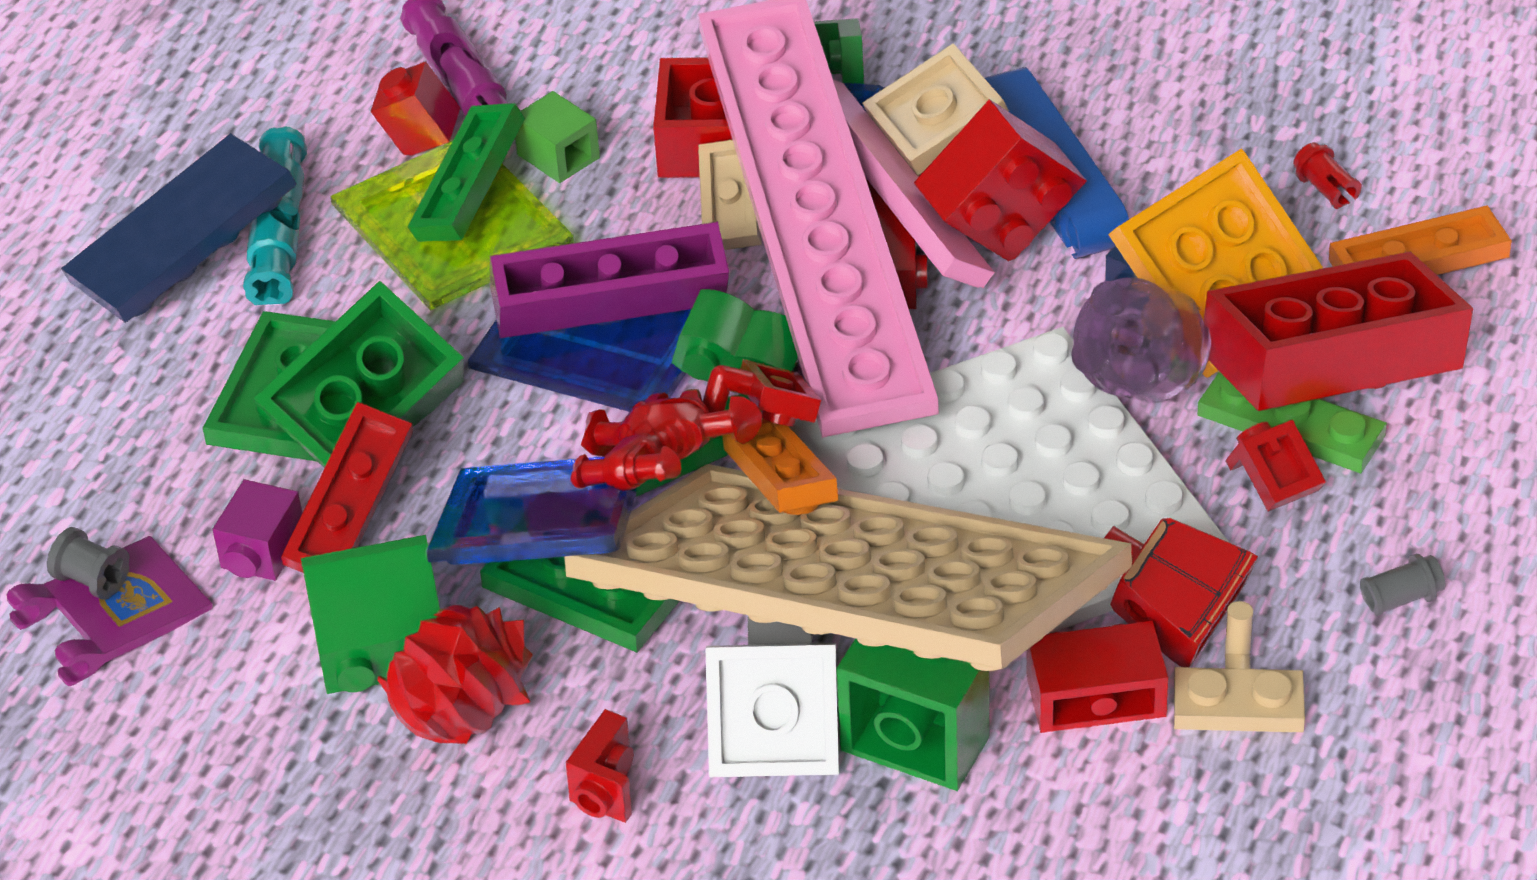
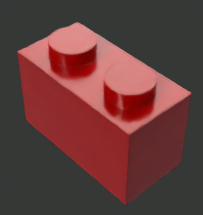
(1097, 677)

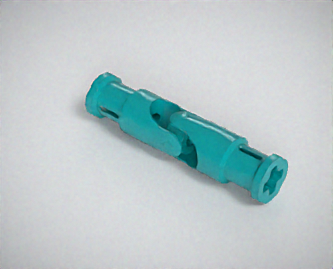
(275, 233)

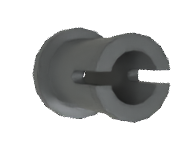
(1403, 584)

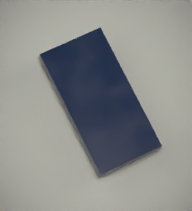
(179, 227)

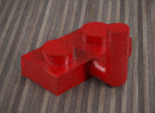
(778, 392)

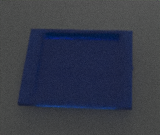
(596, 362)
(528, 515)

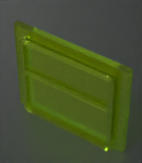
(445, 270)

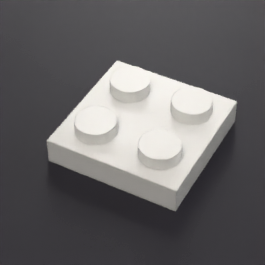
(772, 710)

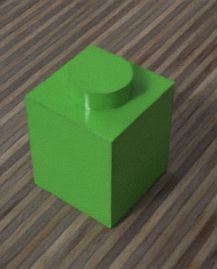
(557, 137)

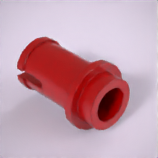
(1318, 166)

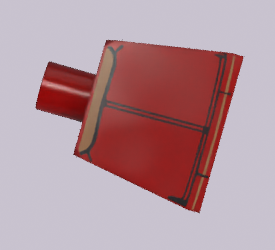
(1181, 584)

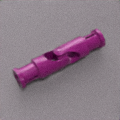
(451, 54)

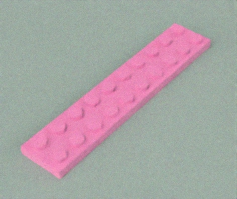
(817, 218)

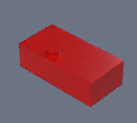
(1336, 330)

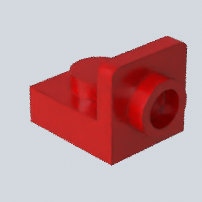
(1277, 463)
(600, 769)

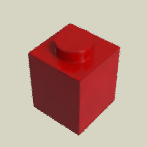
(415, 109)

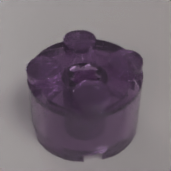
(1111, 332)

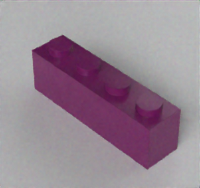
(606, 279)

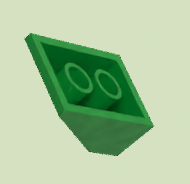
(369, 356)

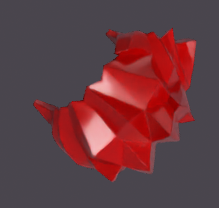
(457, 673)

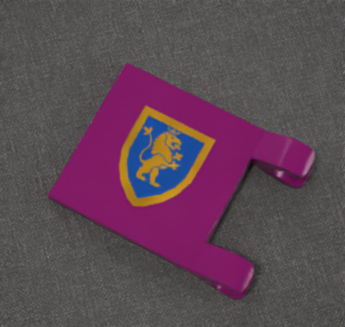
(147, 606)

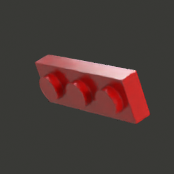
(349, 485)

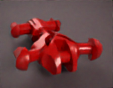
(656, 438)

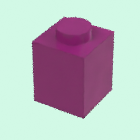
(256, 529)

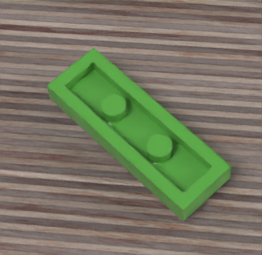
(1326, 428)

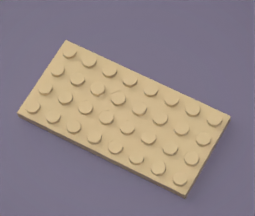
(859, 567)

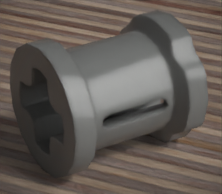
(88, 563)

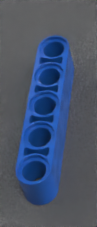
(1095, 206)

